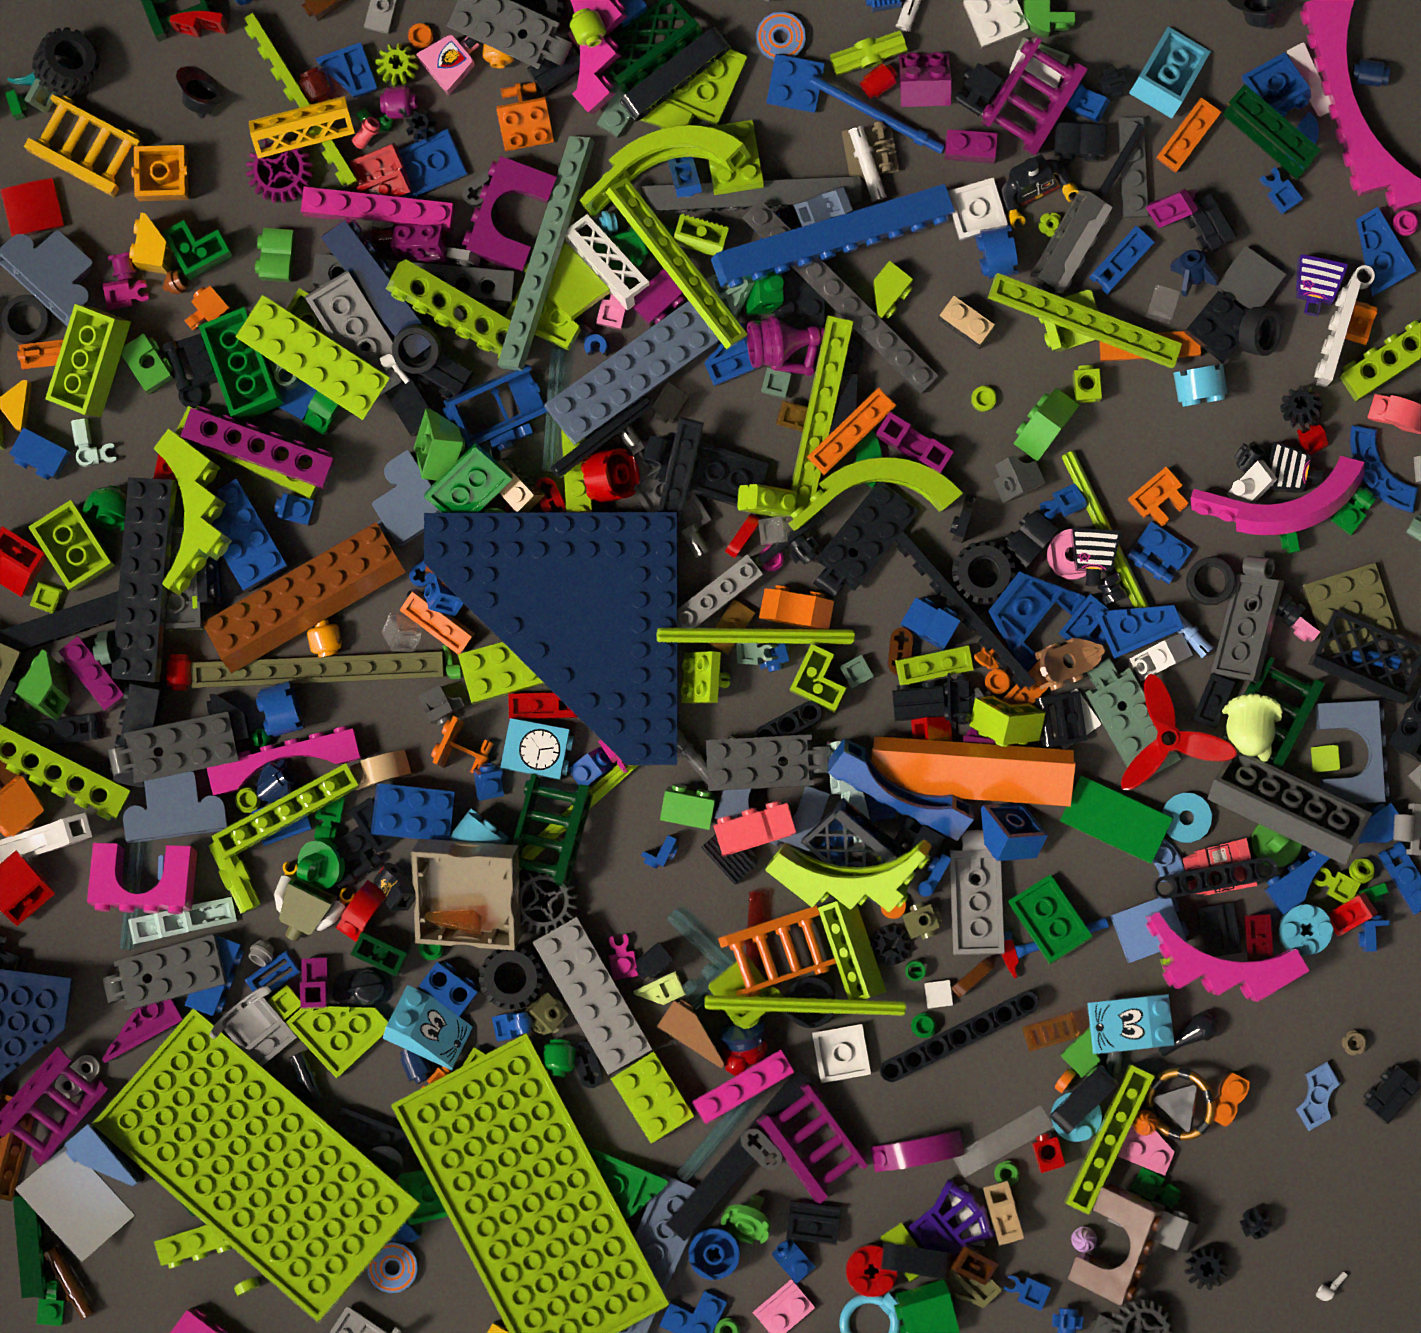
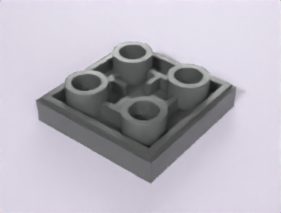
(1250, 279)

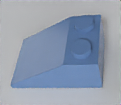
(99, 1153)

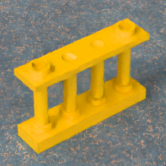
(63, 157)

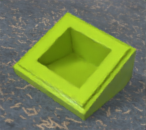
(1325, 758)

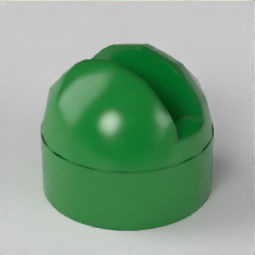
(255, 739)
(915, 975)

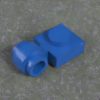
(511, 1025)

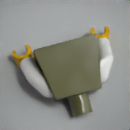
(306, 905)

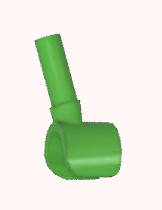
(453, 671)

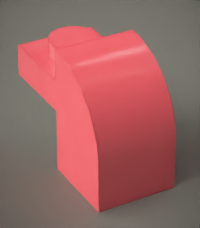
(1396, 411)

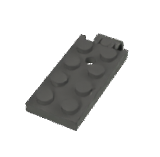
(499, 24)
(1246, 630)
(185, 747)
(754, 762)
(174, 973)

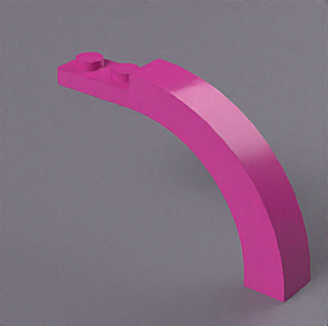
(1286, 516)

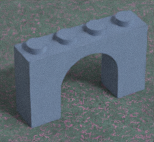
(1365, 721)
(806, 818)

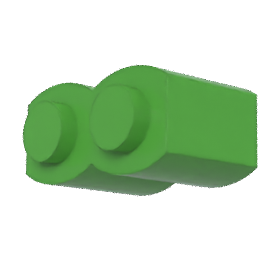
(276, 255)

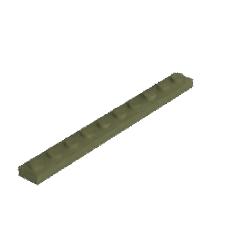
(320, 670)

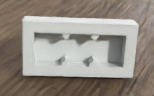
(1253, 483)

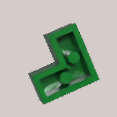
(193, 255)

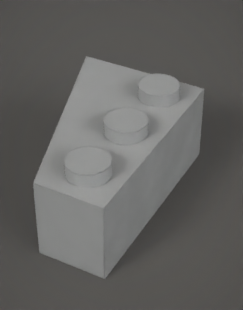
(1175, 1231)

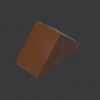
(974, 1264)

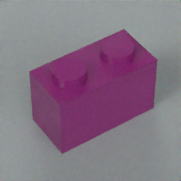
(970, 146)
(658, 298)

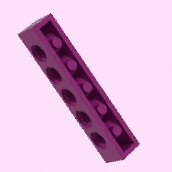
(195, 432)

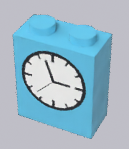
(536, 749)

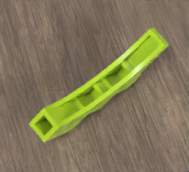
(201, 508)
(849, 885)

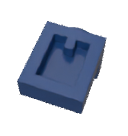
(294, 509)
(441, 598)
(488, 781)

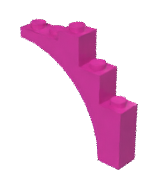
(1187, 964)

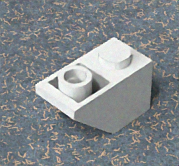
(1161, 656)

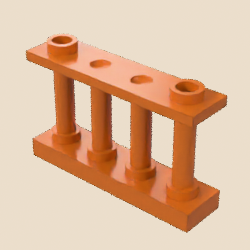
(759, 935)

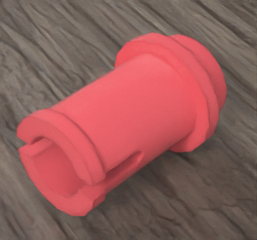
(368, 128)

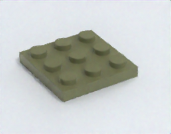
(1355, 594)

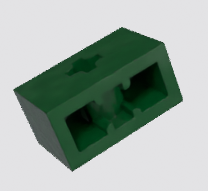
(379, 954)

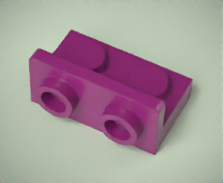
(419, 243)

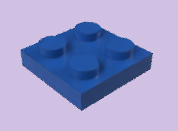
(790, 83)

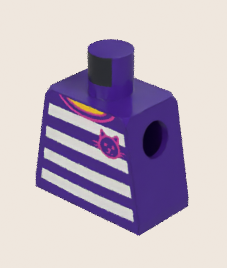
(1318, 281)

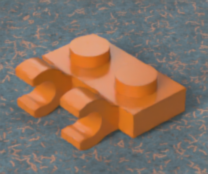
(1154, 493)

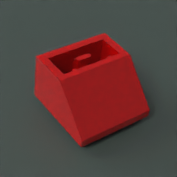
(18, 562)
(21, 888)

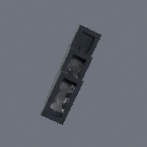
(845, 407)

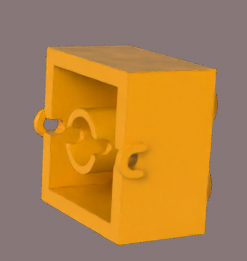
(160, 173)

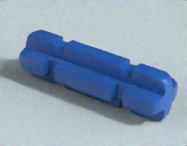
(1392, 661)

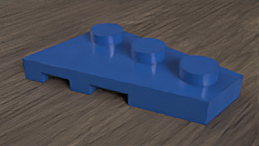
(1382, 251)
(1137, 627)

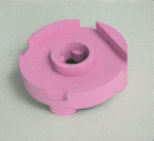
(1056, 557)

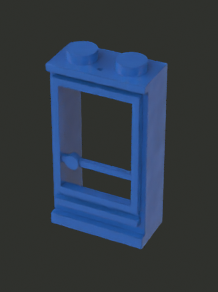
(524, 392)

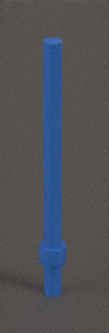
(919, 136)

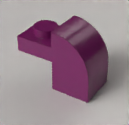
(314, 984)

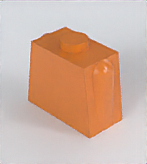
(18, 807)

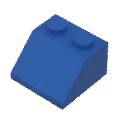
(1011, 832)

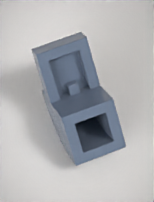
(823, 206)

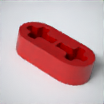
(556, 497)
(742, 536)

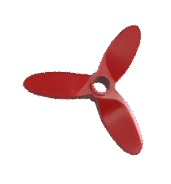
(1163, 716)

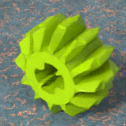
(390, 57)

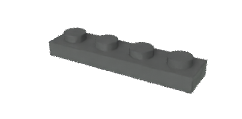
(1134, 172)

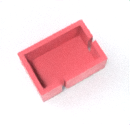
(754, 828)

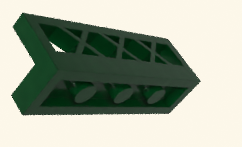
(30, 1249)

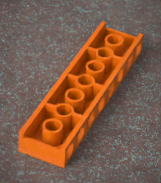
(977, 770)

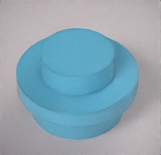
(607, 222)

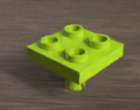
(702, 677)

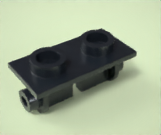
(956, 709)

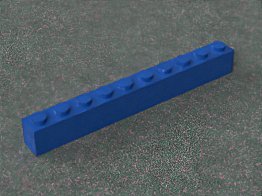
(832, 235)

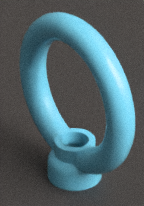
(886, 1304)

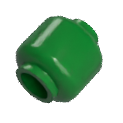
(558, 1057)

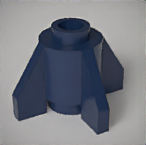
(1193, 269)
(276, 782)

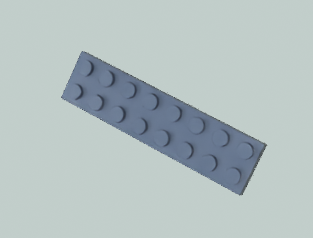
(631, 373)

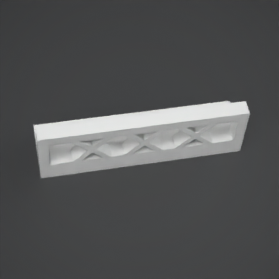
(600, 268)

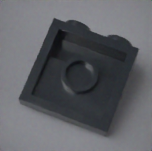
(1218, 326)

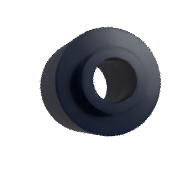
(1371, 73)
(415, 1066)

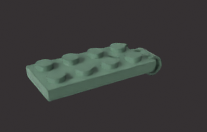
(1128, 729)

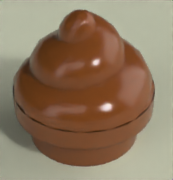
(175, 282)

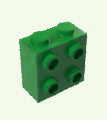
(926, 1309)

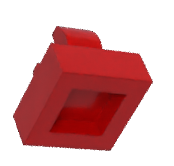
(1312, 440)

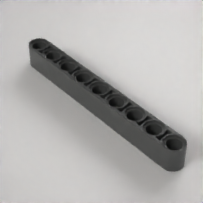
(775, 195)

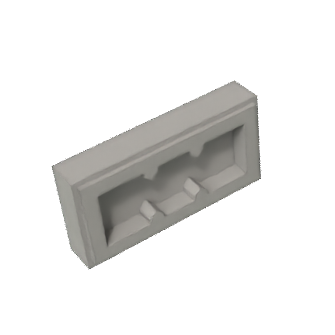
(380, 15)

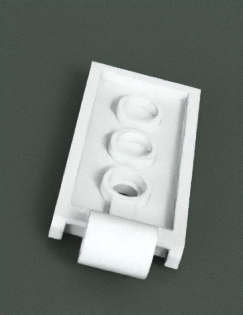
(1339, 325)

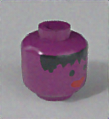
(398, 102)

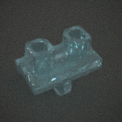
(697, 994)

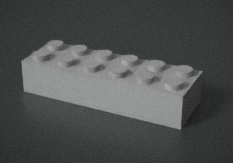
(592, 995)

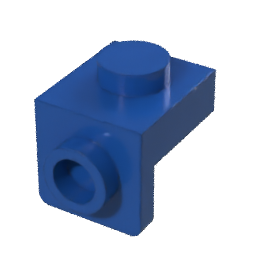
(1088, 104)
(777, 664)
(590, 767)
(667, 851)
(1367, 937)
(792, 1260)

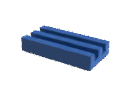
(290, 963)

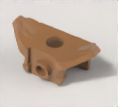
(1084, 655)

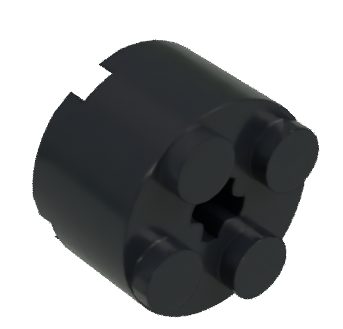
(805, 988)

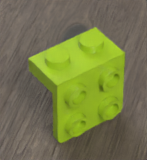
(1062, 338)
(731, 981)

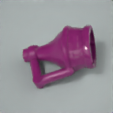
(774, 341)

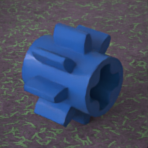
(1067, 1320)

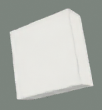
(938, 994)

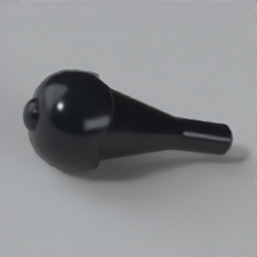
(1201, 1028)

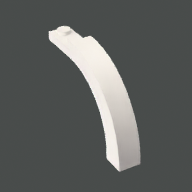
(47, 838)

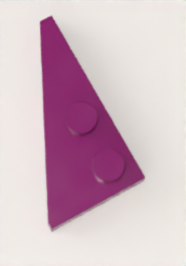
(142, 1026)

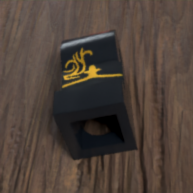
(395, 886)

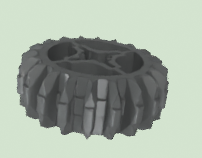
(553, 921)
(1132, 1314)

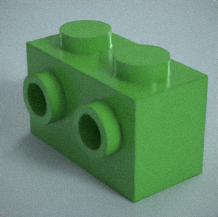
(688, 806)

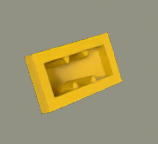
(16, 404)

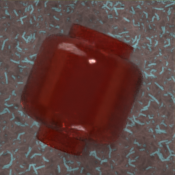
(316, 85)

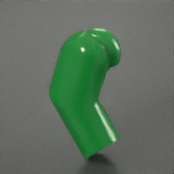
(385, 122)

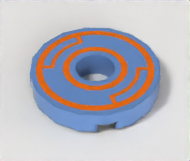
(780, 22)
(407, 1273)

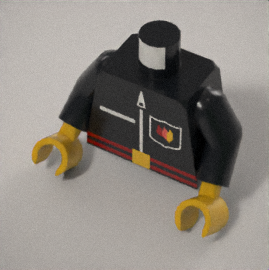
(1031, 181)

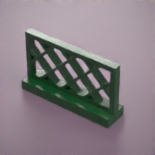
(656, 54)

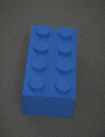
(252, 551)

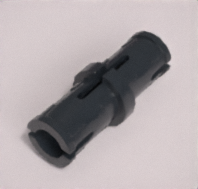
(306, 1077)

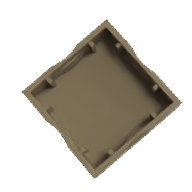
(467, 878)

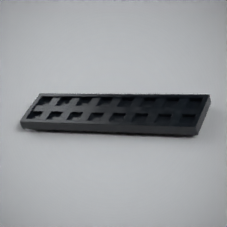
(142, 571)

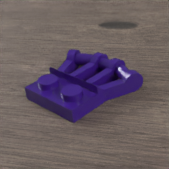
(937, 1233)

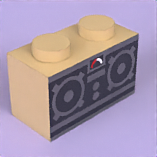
(966, 322)
(521, 490)

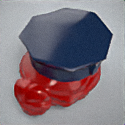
(742, 1046)

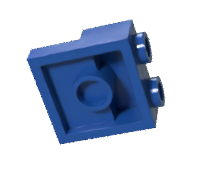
(1279, 84)

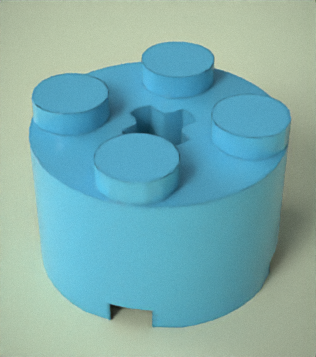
(1200, 384)
(473, 830)
(1320, 929)

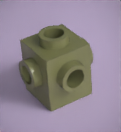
(912, 923)
(546, 1014)

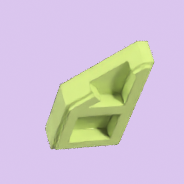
(662, 990)

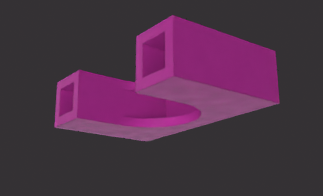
(506, 178)

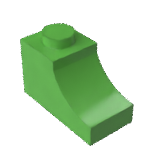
(1080, 1055)

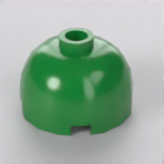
(106, 507)

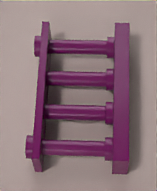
(1058, 96)
(39, 1084)
(788, 1145)

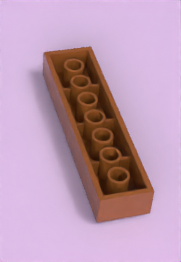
(303, 597)

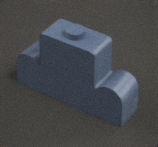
(49, 271)
(404, 506)
(173, 811)

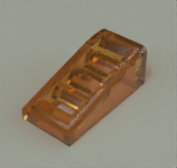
(460, 920)
(1071, 1023)

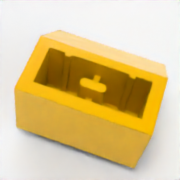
(150, 250)

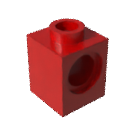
(1048, 1164)

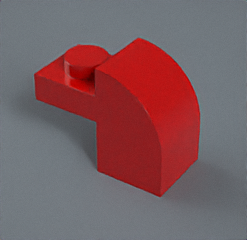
(361, 910)

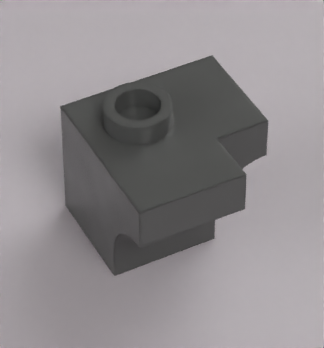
(1017, 478)
(439, 706)

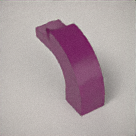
(917, 1151)

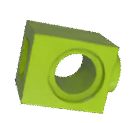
(1082, 395)

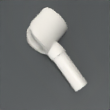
(388, 362)
(1326, 1293)

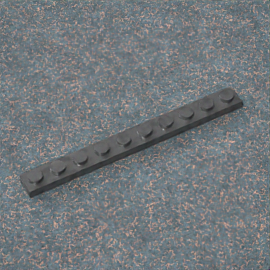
(849, 306)

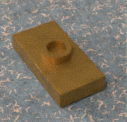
(791, 416)
(736, 617)

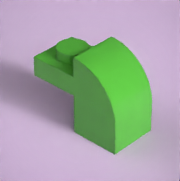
(1040, 18)

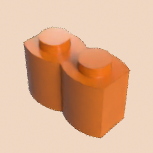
(1230, 1093)

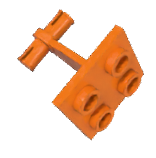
(524, 122)
(451, 732)

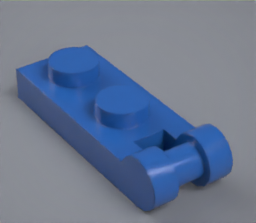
(684, 176)
(1122, 259)
(1403, 875)

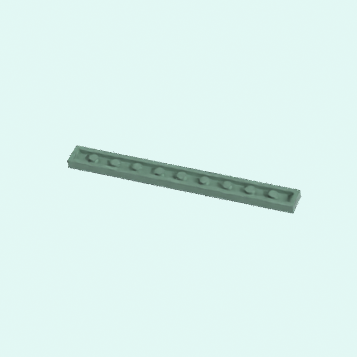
(545, 253)

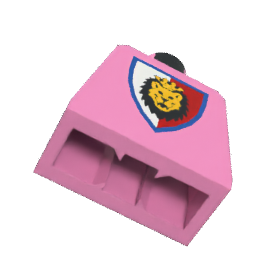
(449, 61)

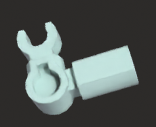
(82, 438)

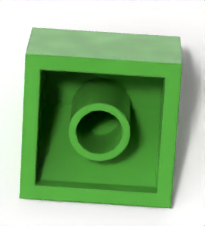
(437, 445)

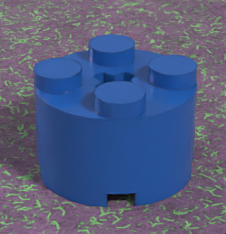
(997, 251)
(280, 709)
(715, 1268)

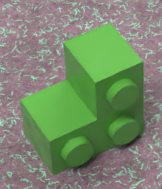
(1046, 422)

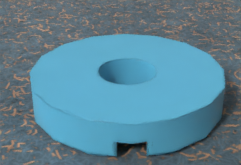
(1201, 817)

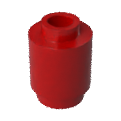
(878, 80)
(179, 672)

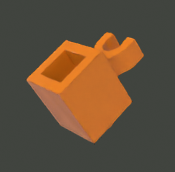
(208, 306)

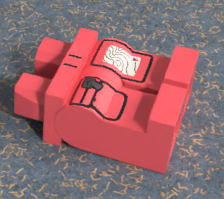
(1220, 855)

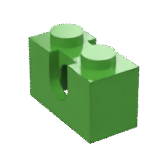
(152, 377)

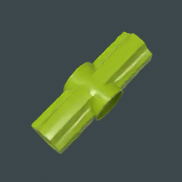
(868, 53)
(237, 880)

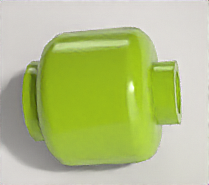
(587, 27)

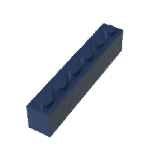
(372, 279)

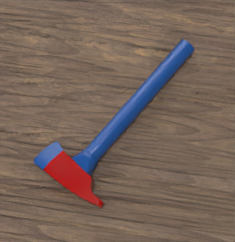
(1013, 952)

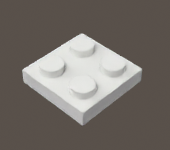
(995, 19)
(976, 208)
(841, 1053)

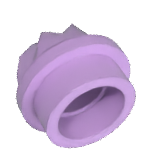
(1084, 1239)

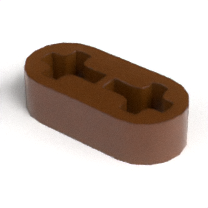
(893, 648)
(973, 977)

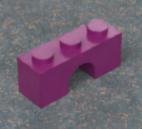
(912, 444)
(92, 674)

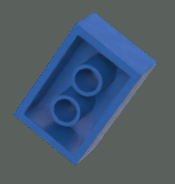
(412, 812)

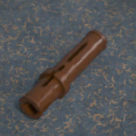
(70, 1284)

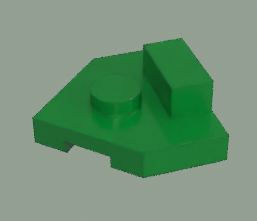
(630, 245)

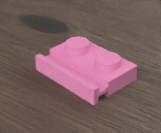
(784, 1308)

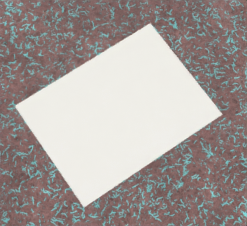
(75, 1203)

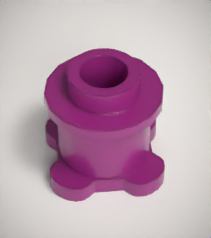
(122, 266)

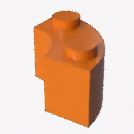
(796, 609)

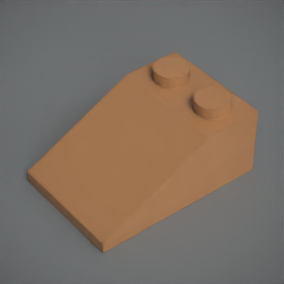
(687, 1028)

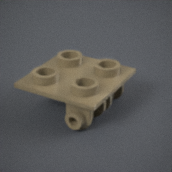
(884, 153)

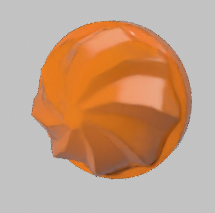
(1145, 1123)

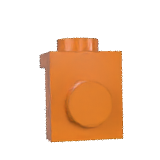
(1361, 322)

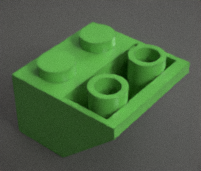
(45, 686)

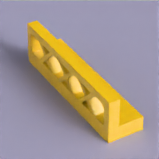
(299, 119)

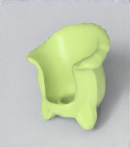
(1252, 724)

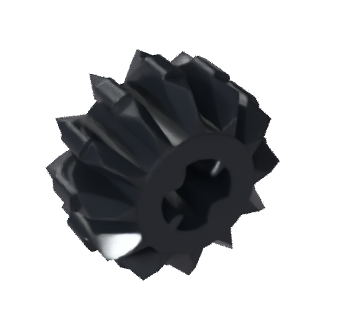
(1303, 415)
(1213, 1263)

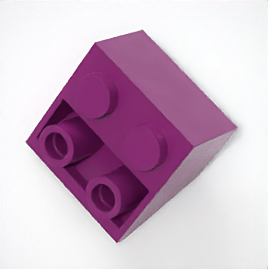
(925, 79)

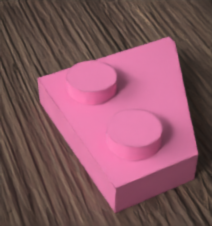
(1147, 1151)

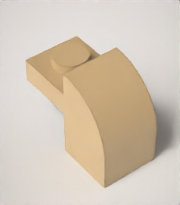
(380, 769)
(1003, 1213)

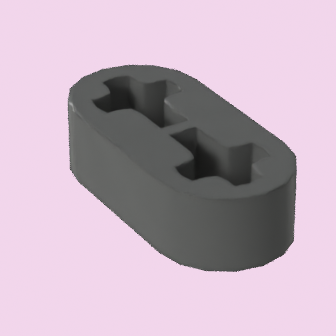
(476, 184)
(757, 1153)

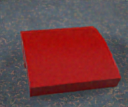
(193, 22)
(381, 172)
(32, 207)

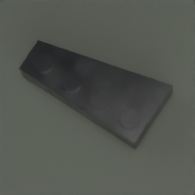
(140, 713)

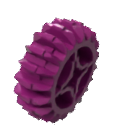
(274, 180)

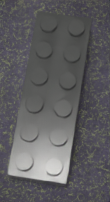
(1290, 806)

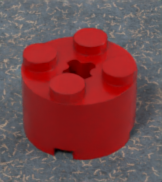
(610, 475)
(860, 1281)

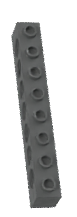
(503, 280)

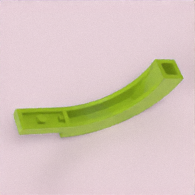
(663, 146)
(913, 475)

